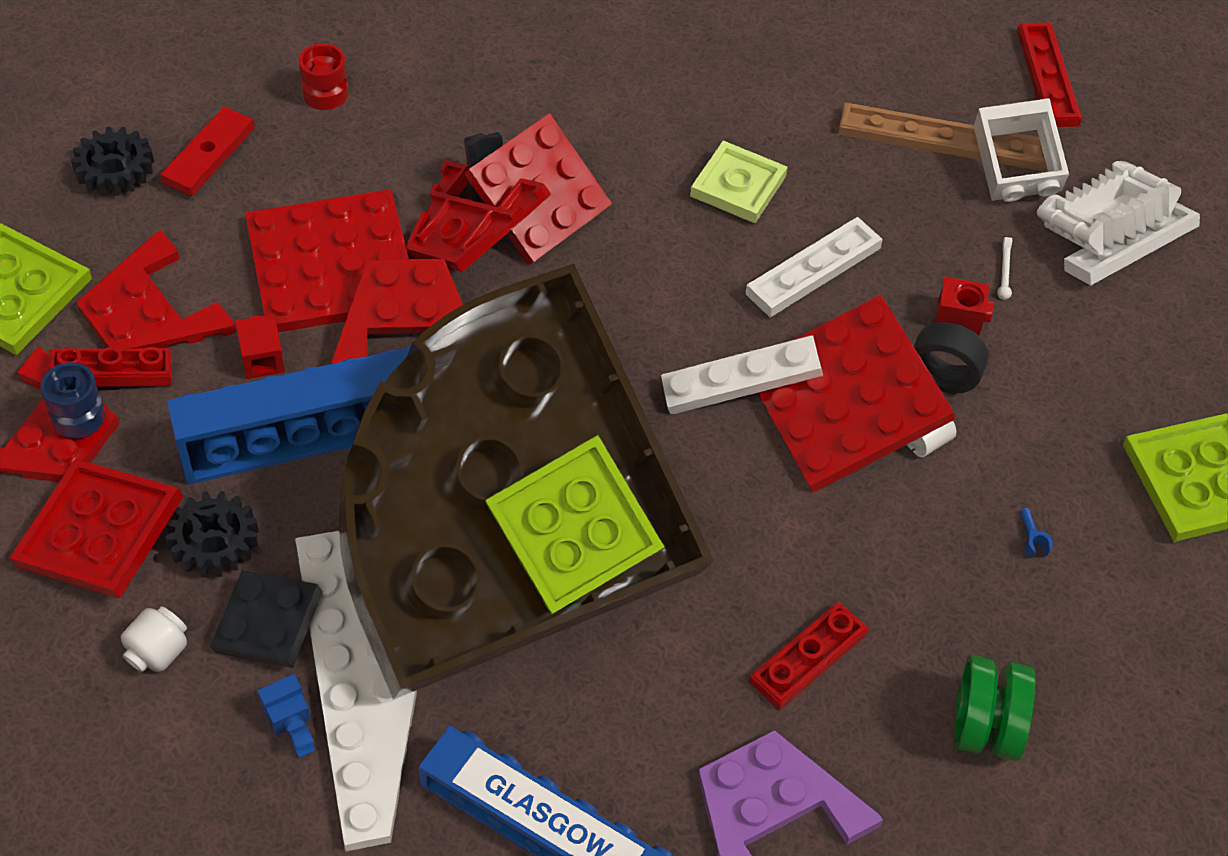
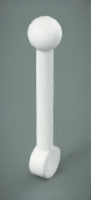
(1004, 291)

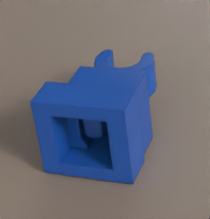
(288, 711)

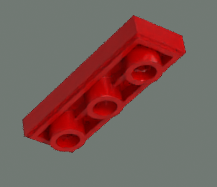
(207, 151)
(120, 365)
(794, 669)

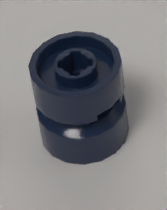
(73, 400)

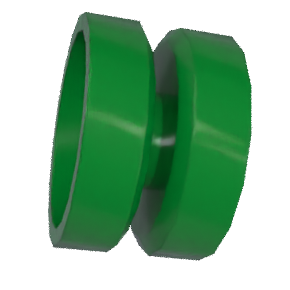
(994, 707)

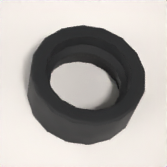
(960, 343)

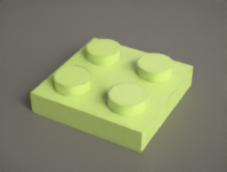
(738, 181)

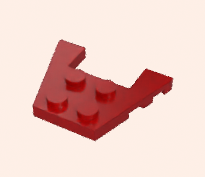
(464, 228)
(396, 299)
(133, 312)
(37, 447)

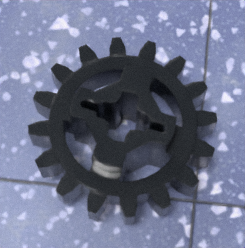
(112, 161)
(212, 534)

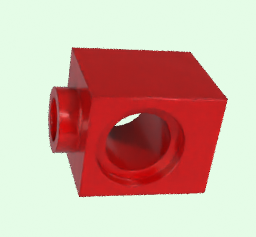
(964, 304)

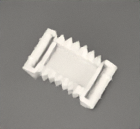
(1110, 207)

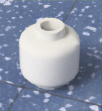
(154, 639)

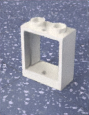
(1014, 119)

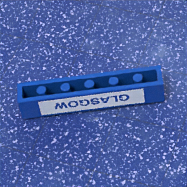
(521, 805)

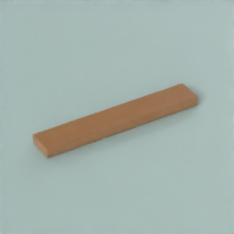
(937, 136)

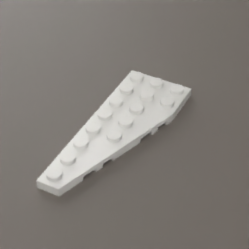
(361, 719)

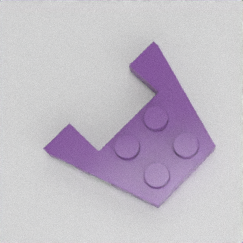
(768, 788)

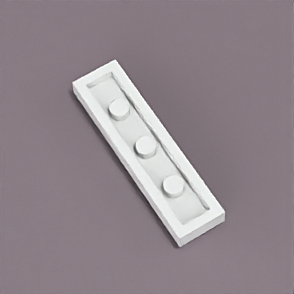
(813, 267)
(1093, 268)
(741, 375)

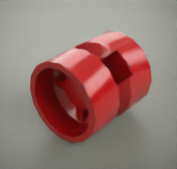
(323, 76)

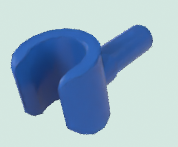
(1034, 536)

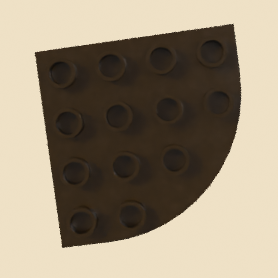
(459, 421)

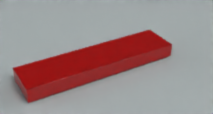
(1049, 71)

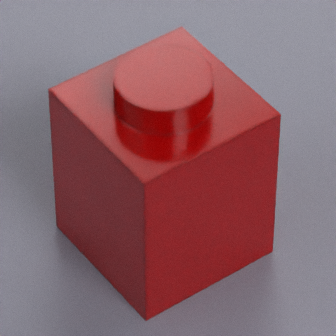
(260, 346)

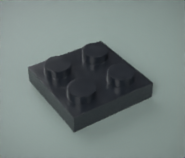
(266, 619)

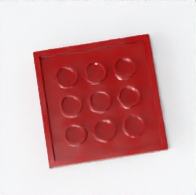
(316, 253)
(866, 402)

